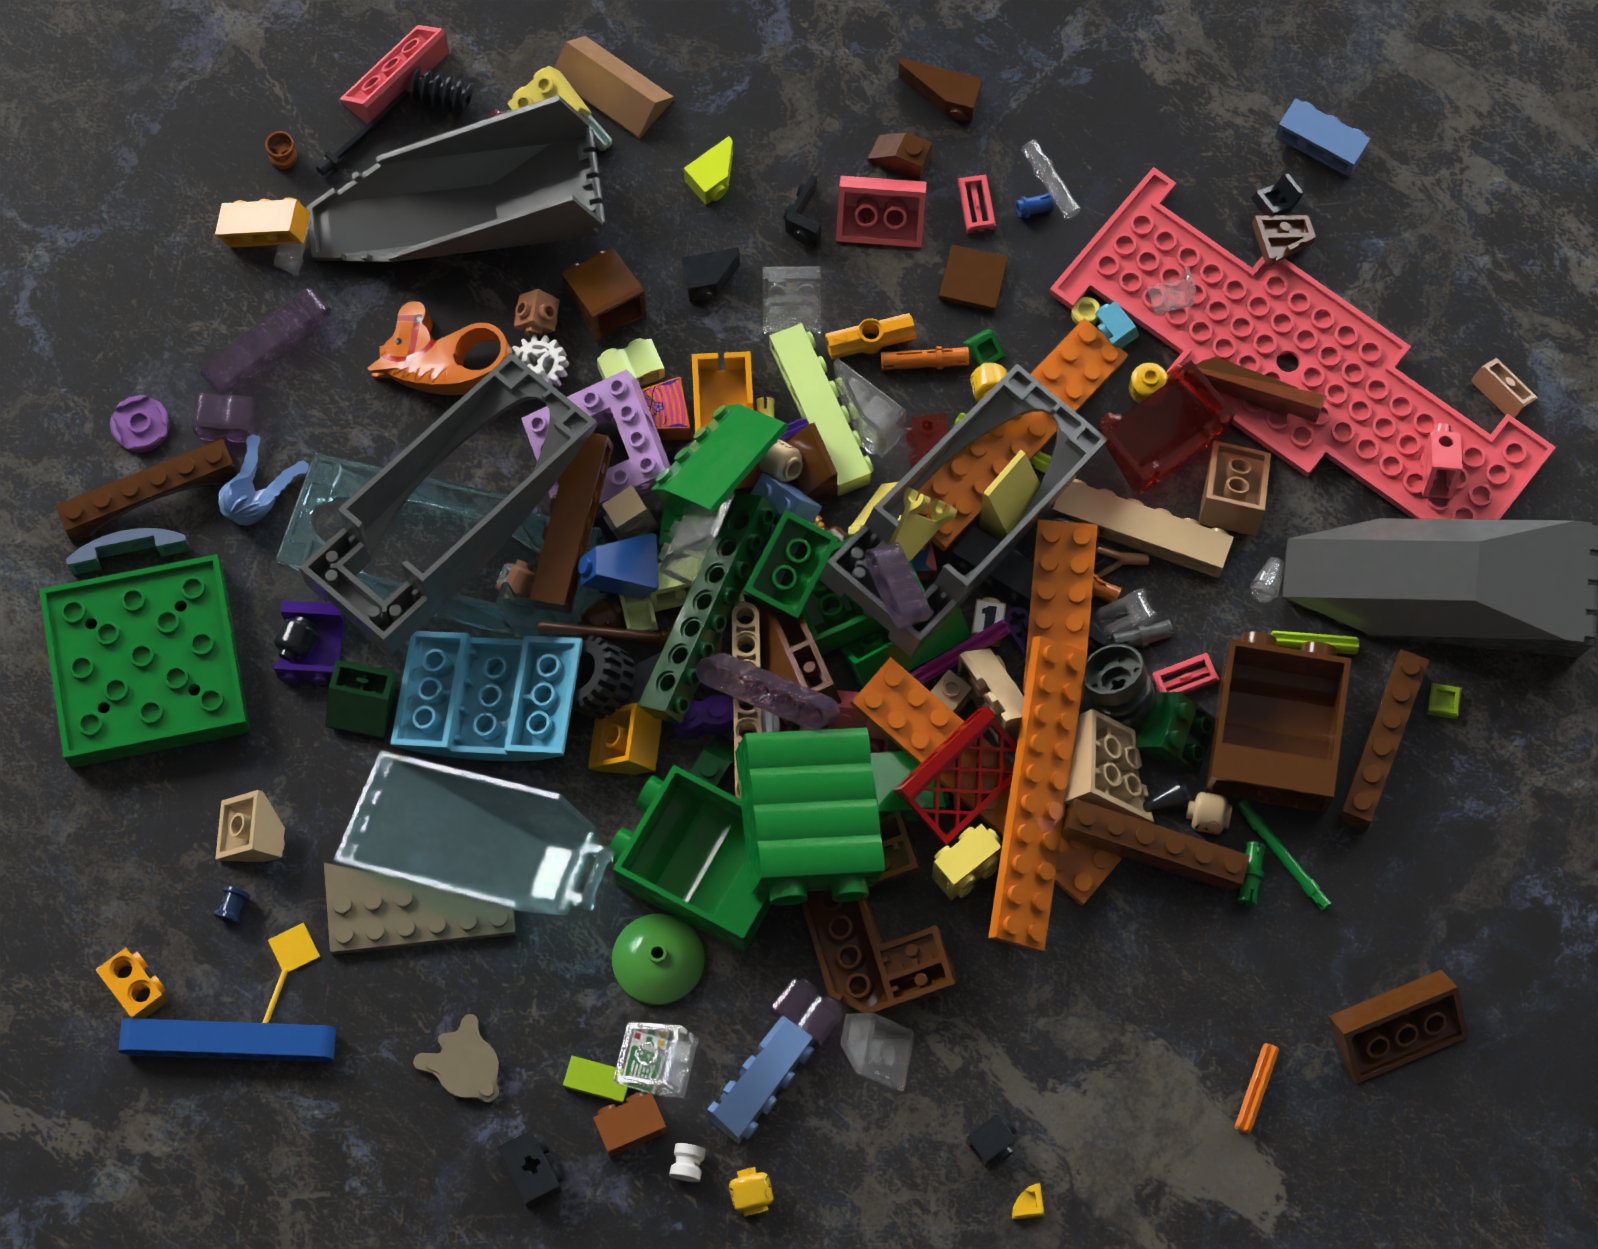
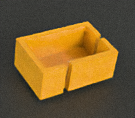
(720, 387)

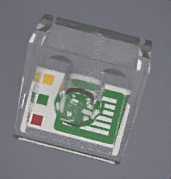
(656, 1058)

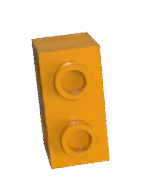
(127, 988)

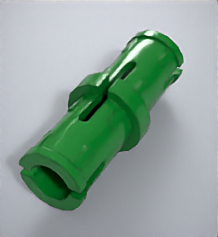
(1249, 889)

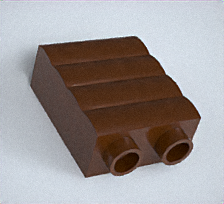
(1278, 723)

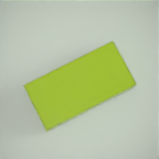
(594, 1079)

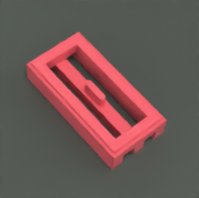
(979, 225)
(1191, 687)

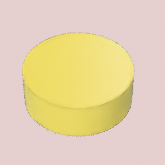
(1085, 308)

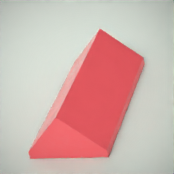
(393, 73)

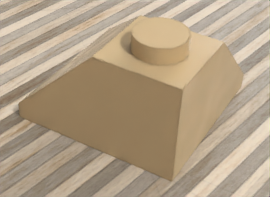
(249, 829)

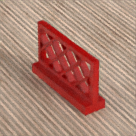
(941, 759)

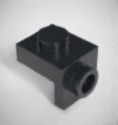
(1279, 197)

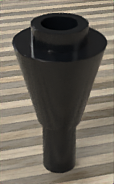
(1170, 798)

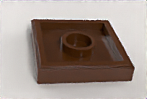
(973, 278)

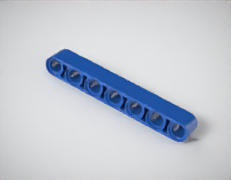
(227, 1040)

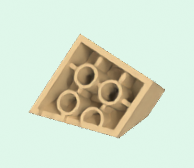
(992, 688)
(1107, 766)

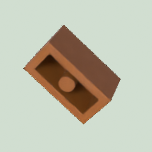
(629, 1123)

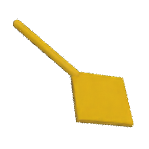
(292, 950)

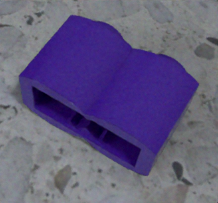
(709, 716)

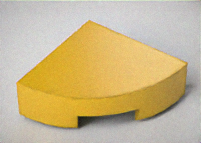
(1029, 1203)

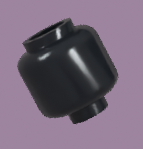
(296, 639)

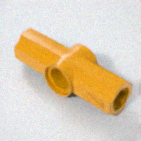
(888, 332)

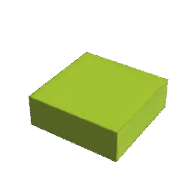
(1444, 701)

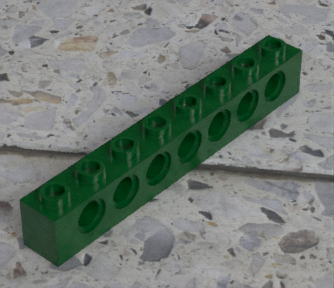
(707, 607)

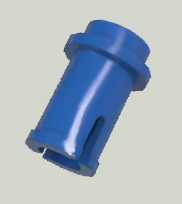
(1034, 205)

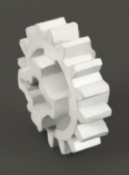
(544, 358)

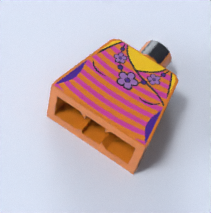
(668, 409)

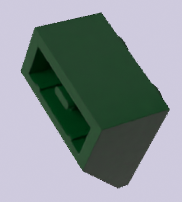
(361, 699)
(1176, 731)

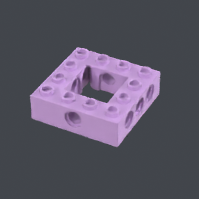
(624, 401)

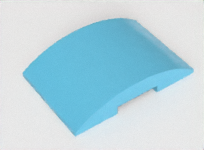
(487, 696)

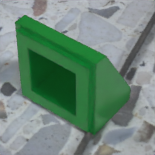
(984, 347)

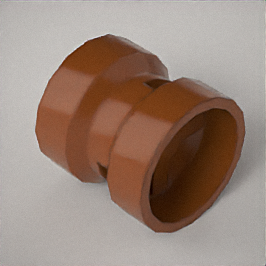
(277, 145)

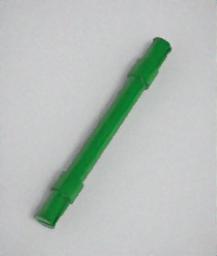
(1259, 825)

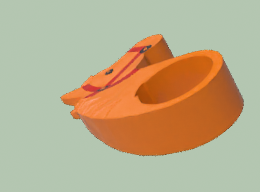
(433, 365)

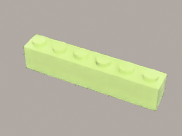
(818, 403)

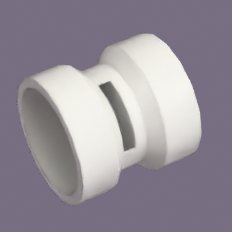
(687, 1162)

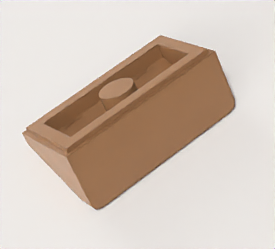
(1503, 388)

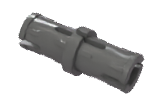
(1144, 635)

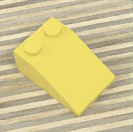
(1008, 497)

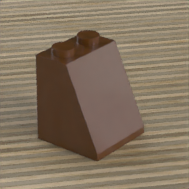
(605, 293)

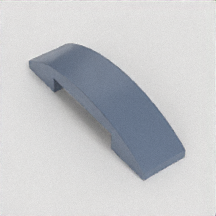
(88, 556)

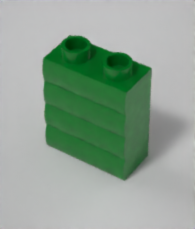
(810, 814)
(691, 858)

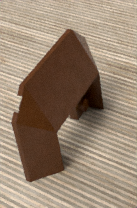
(851, 949)

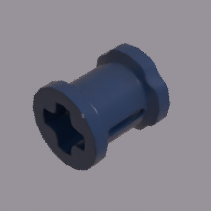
(231, 905)

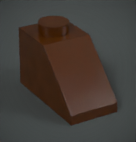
(902, 154)

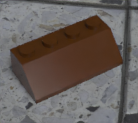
(1399, 1026)

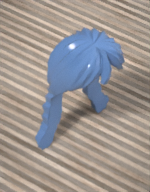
(238, 497)

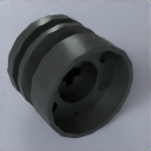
(1119, 683)

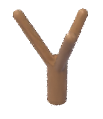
(1123, 559)

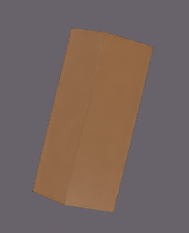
(612, 86)

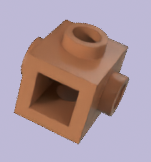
(536, 313)

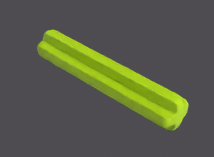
(1293, 640)

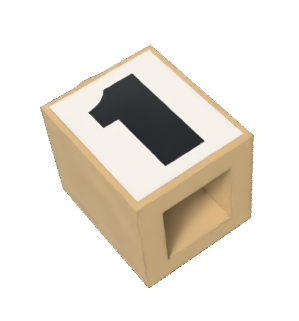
(987, 612)

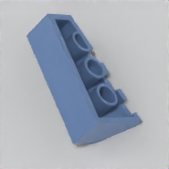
(761, 1080)

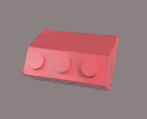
(881, 211)

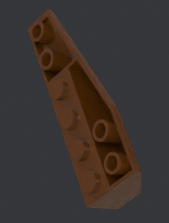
(792, 652)

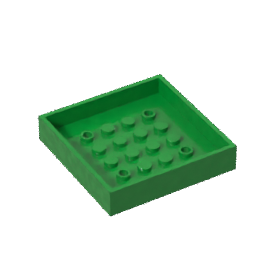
(144, 661)

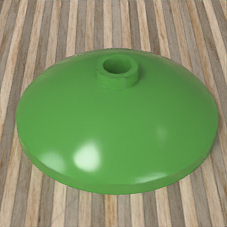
(660, 979)

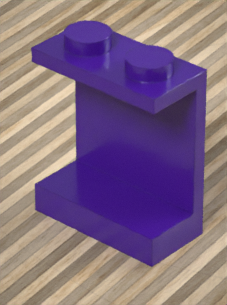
(322, 660)

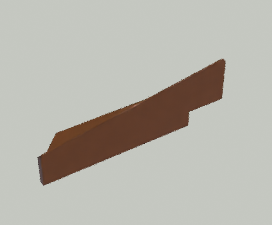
(1261, 389)

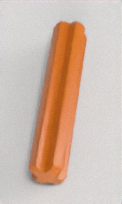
(1256, 1088)

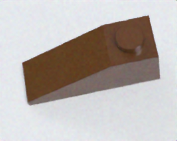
(947, 90)

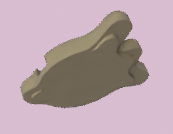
(465, 1064)

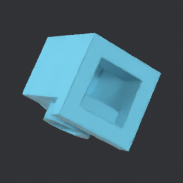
(1116, 325)

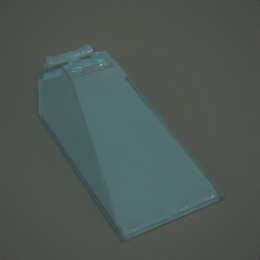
(473, 837)

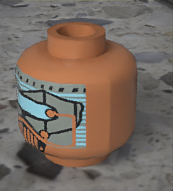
(518, 576)

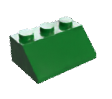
(790, 564)

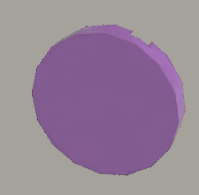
(140, 424)

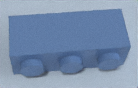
(1322, 137)

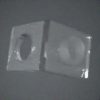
(1173, 294)

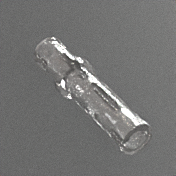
(1045, 171)

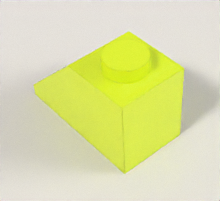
(711, 172)

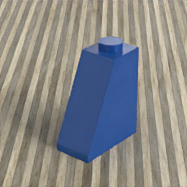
(622, 567)

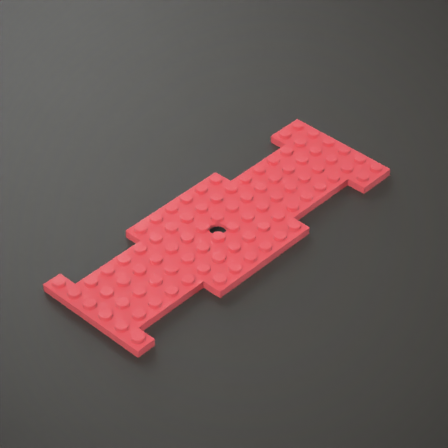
(1372, 413)

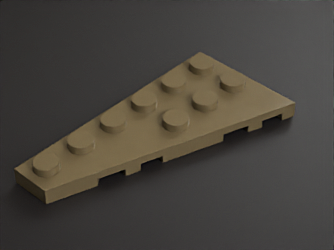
(386, 913)

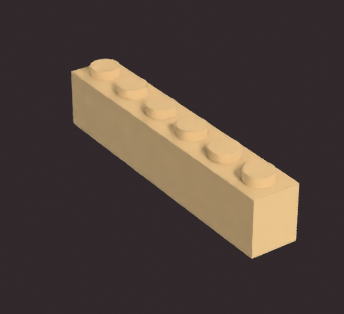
(1146, 528)

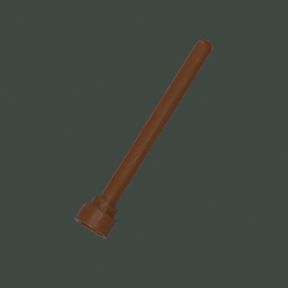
(606, 632)

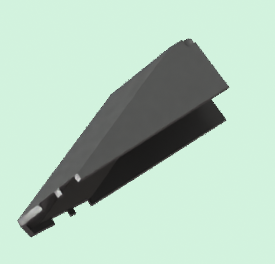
(468, 190)
(1454, 581)

